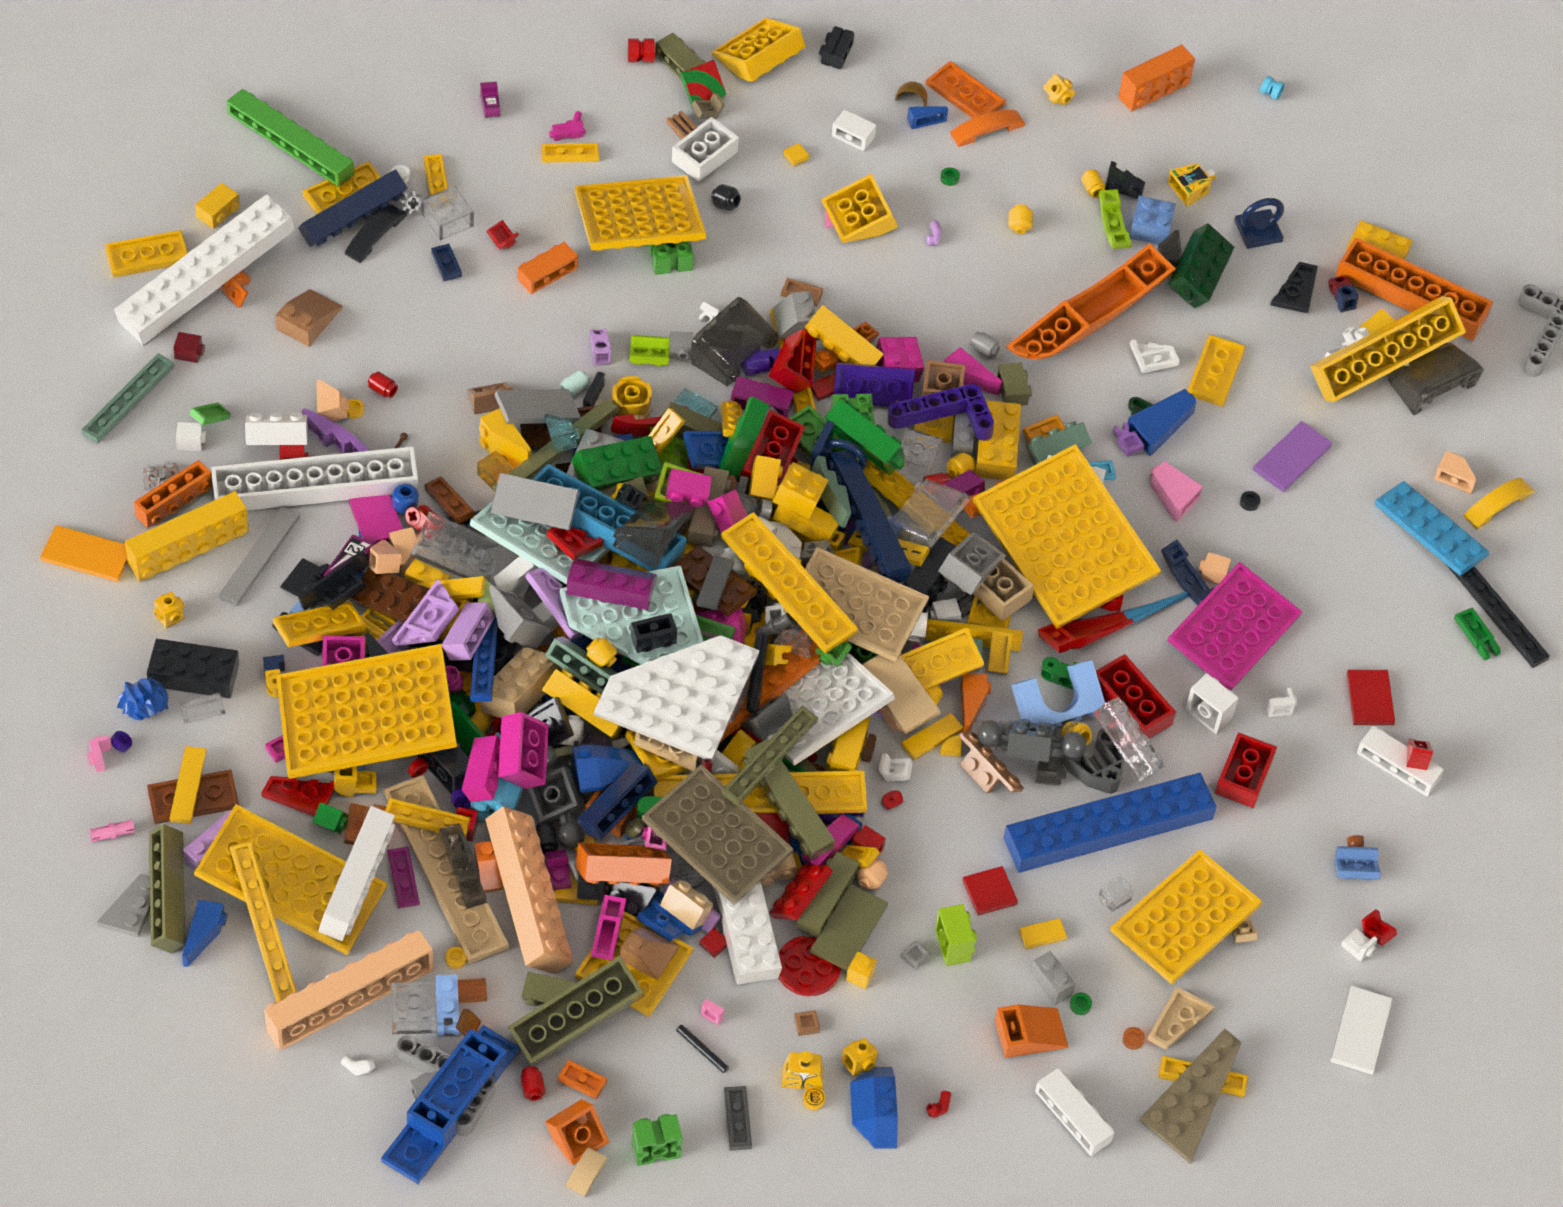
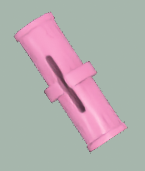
(112, 830)

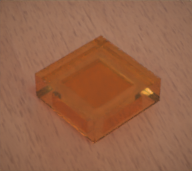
(467, 1021)

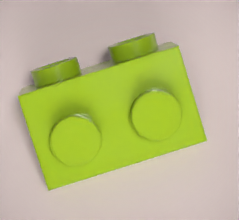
(649, 350)

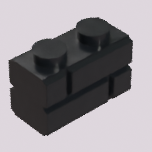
(836, 47)

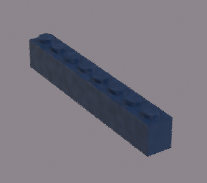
(870, 518)

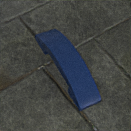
(1184, 572)

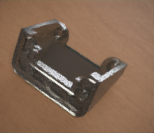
(731, 340)
(1434, 375)
(653, 529)

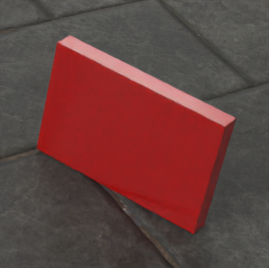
(1370, 697)

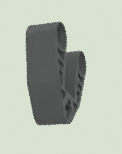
(1101, 770)

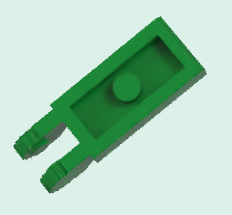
(1477, 633)

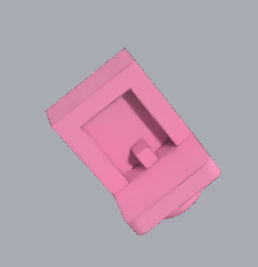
(98, 745)

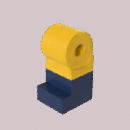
(273, 666)

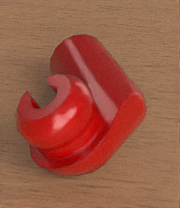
(941, 1107)

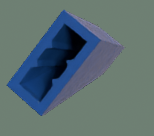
(1162, 420)

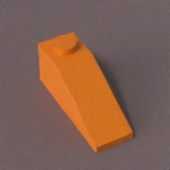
(973, 697)

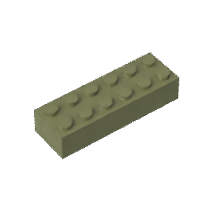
(576, 1011)

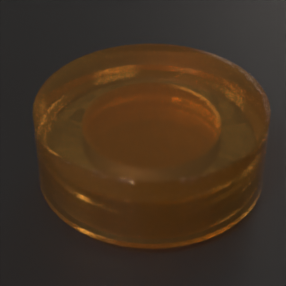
(1133, 1038)

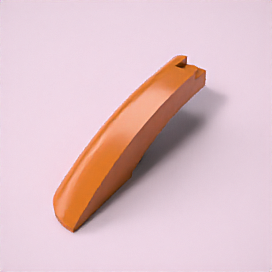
(1093, 307)

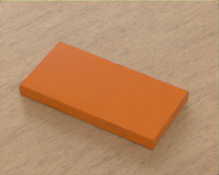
(964, 91)

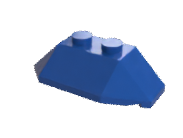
(875, 1107)

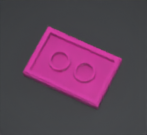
(375, 517)

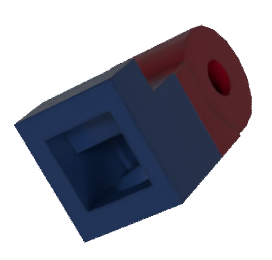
(1343, 293)

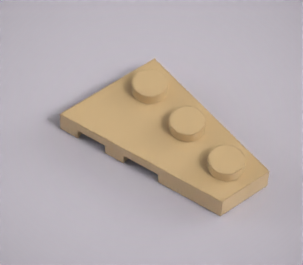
(666, 751)
(1178, 1017)

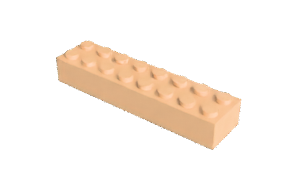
(529, 890)
(348, 989)

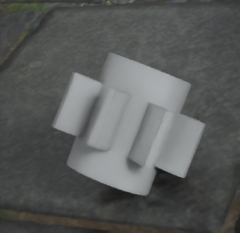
(413, 206)

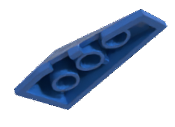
(600, 765)

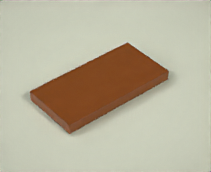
(215, 795)

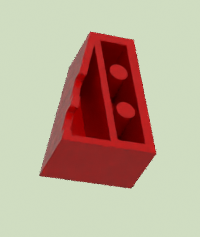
(795, 362)

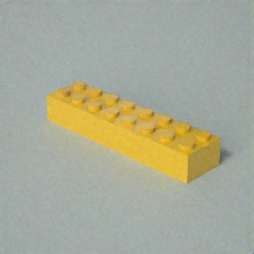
(1387, 349)

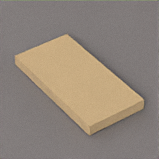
(911, 702)

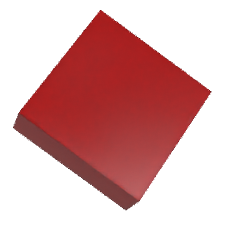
(713, 942)

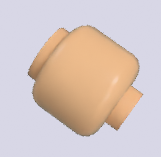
(873, 876)

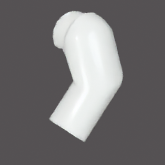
(358, 1067)

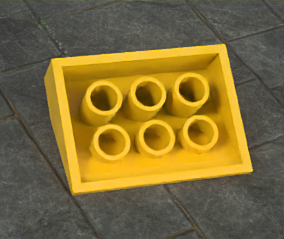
(760, 48)

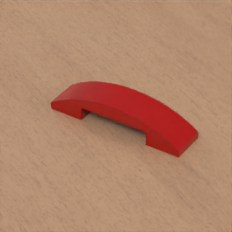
(628, 424)

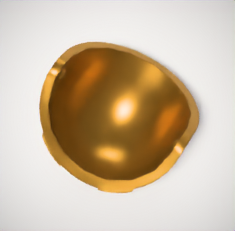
(914, 87)

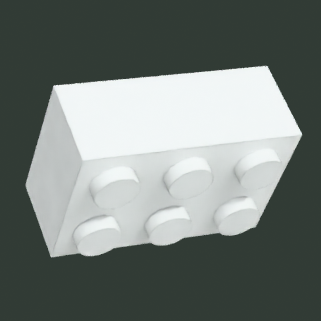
(705, 149)

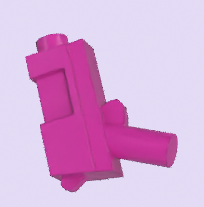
(571, 128)

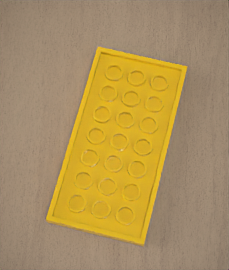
(294, 873)

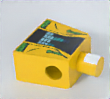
(1191, 182)

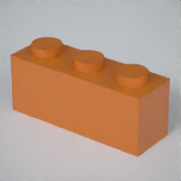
(547, 267)

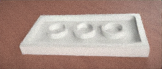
(1361, 1030)

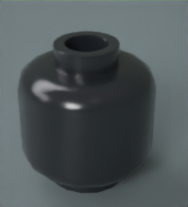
(726, 197)

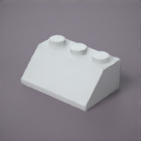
(276, 429)

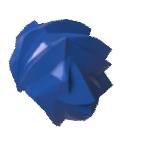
(143, 699)

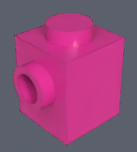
(652, 839)

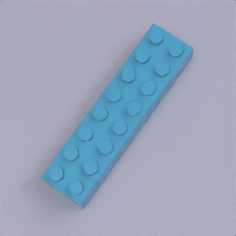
(602, 515)

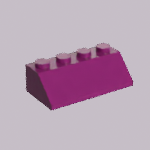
(611, 584)

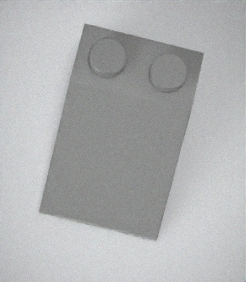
(971, 563)
(517, 618)

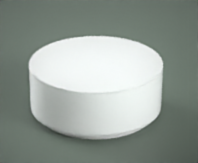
(403, 171)

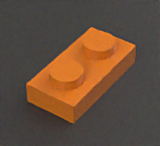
(582, 1079)

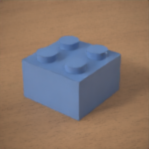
(1152, 220)

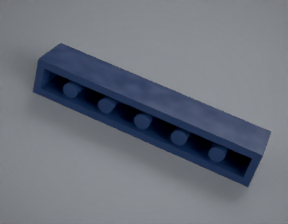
(352, 208)

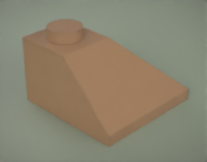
(648, 952)

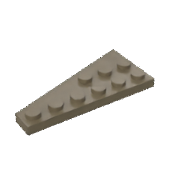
(1188, 1103)

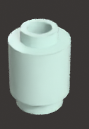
(576, 382)

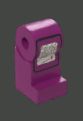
(490, 99)

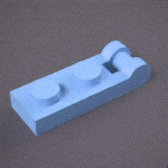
(447, 1003)

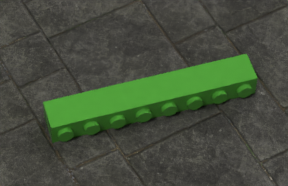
(290, 137)

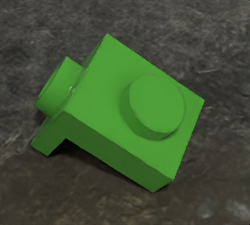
(835, 655)

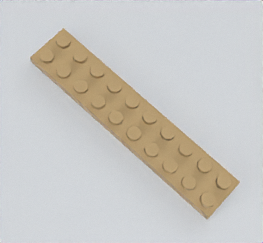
(472, 927)

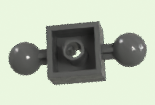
(1031, 740)
(569, 800)

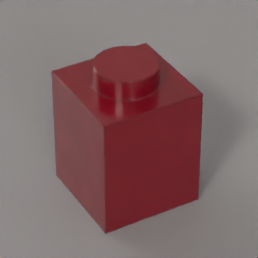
(188, 347)

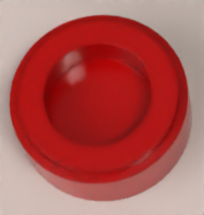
(417, 767)

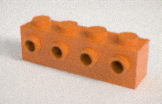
(173, 494)

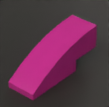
(842, 831)
(608, 927)

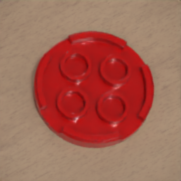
(805, 972)

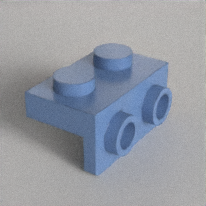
(1357, 862)

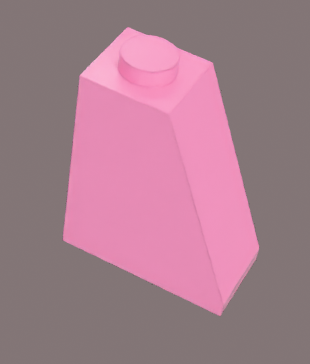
(1174, 489)

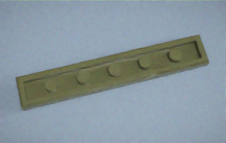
(769, 755)

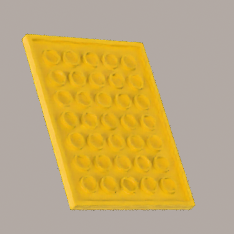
(1066, 536)
(365, 711)

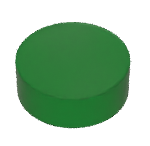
(949, 176)
(1080, 1003)

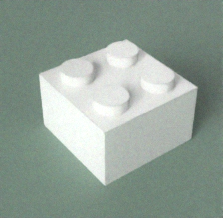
(1211, 703)

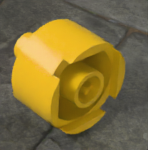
(632, 396)

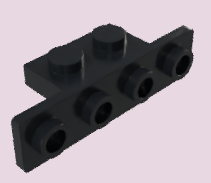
(337, 585)

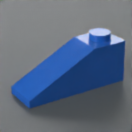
(204, 929)

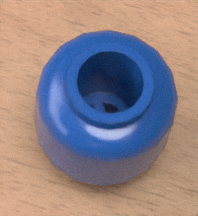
(404, 497)

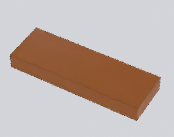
(449, 500)

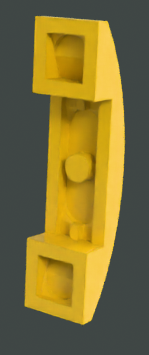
(1496, 501)

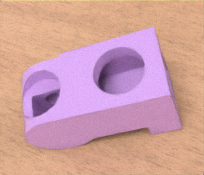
(600, 347)

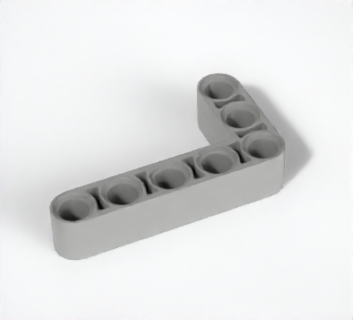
(1547, 306)
(414, 1059)

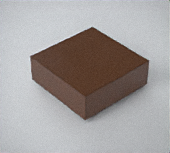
(869, 748)

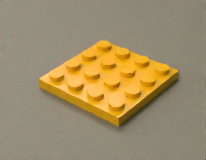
(653, 989)

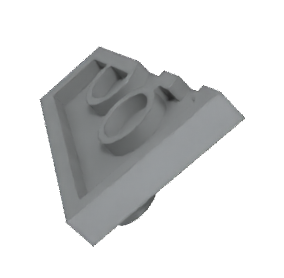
(130, 909)

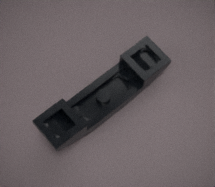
(372, 231)

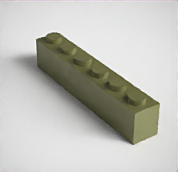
(794, 808)
(167, 888)

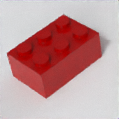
(1245, 770)

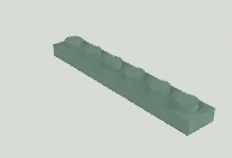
(127, 398)

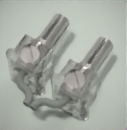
(152, 474)

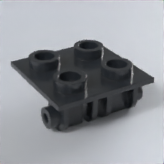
(303, 577)

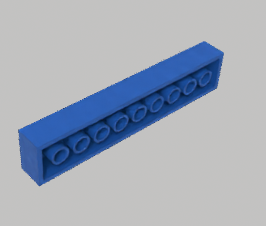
(1109, 822)

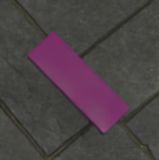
(403, 877)

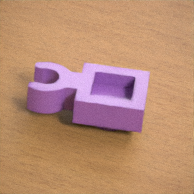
(1128, 442)

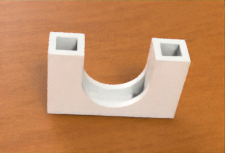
(514, 580)

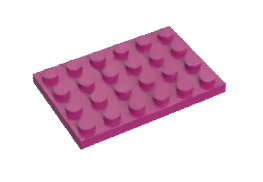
(1234, 626)

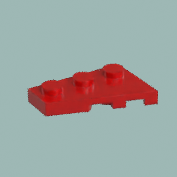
(297, 794)

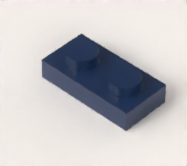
(446, 262)

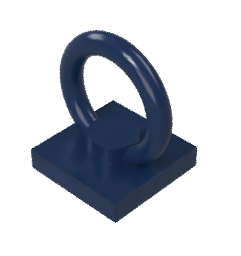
(1260, 227)
(826, 445)

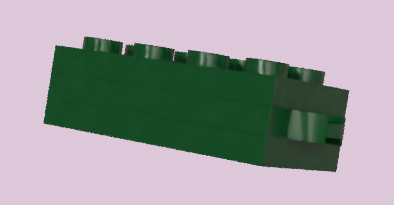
(1201, 265)

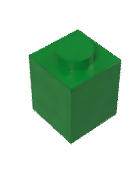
(331, 818)

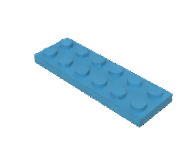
(1432, 528)

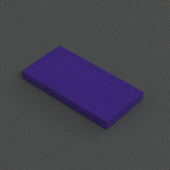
(883, 382)

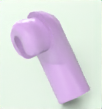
(937, 231)

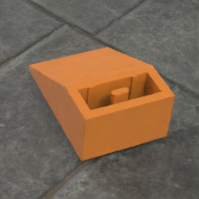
(1029, 1030)

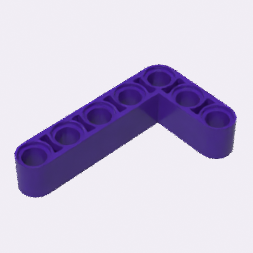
(943, 404)

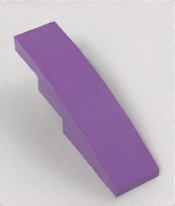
(332, 433)

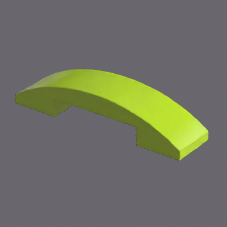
(1113, 220)

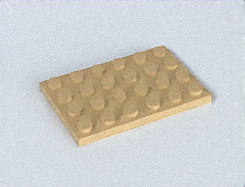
(876, 605)

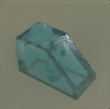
(561, 433)

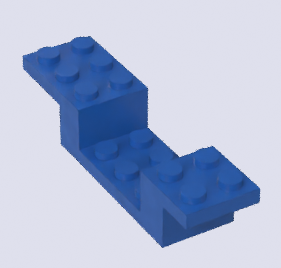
(445, 1098)

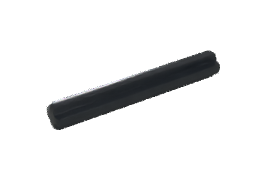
(757, 674)

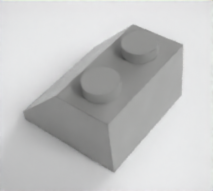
(793, 313)

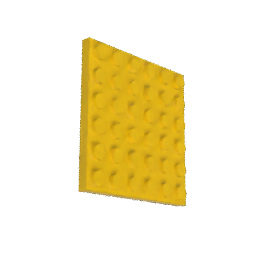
(639, 212)

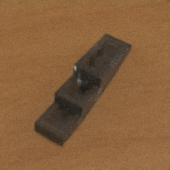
(463, 866)

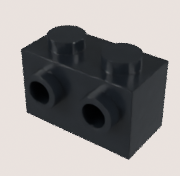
(654, 633)

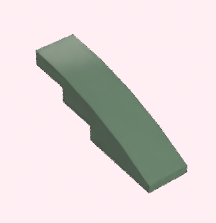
(834, 495)

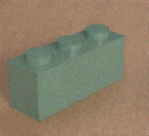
(1058, 441)

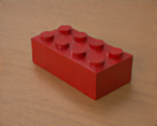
(775, 440)
(1143, 700)

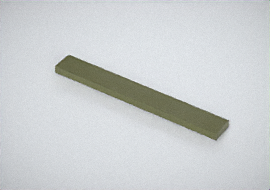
(546, 455)

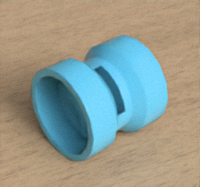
(1272, 87)

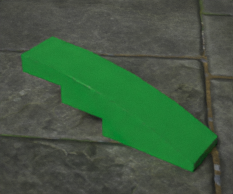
(744, 436)

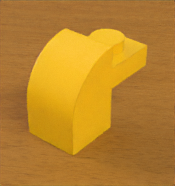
(350, 781)

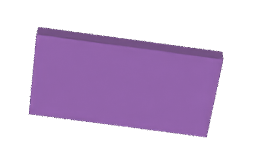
(1292, 456)

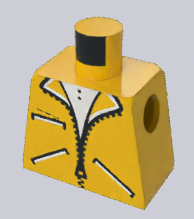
(803, 1071)

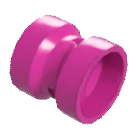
(453, 674)

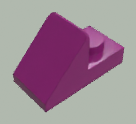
(558, 869)

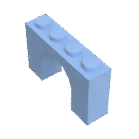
(1086, 697)

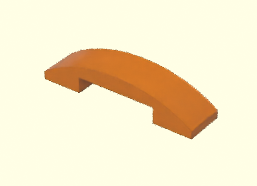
(986, 123)

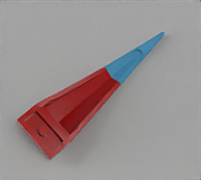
(1087, 630)

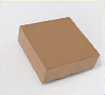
(807, 1023)

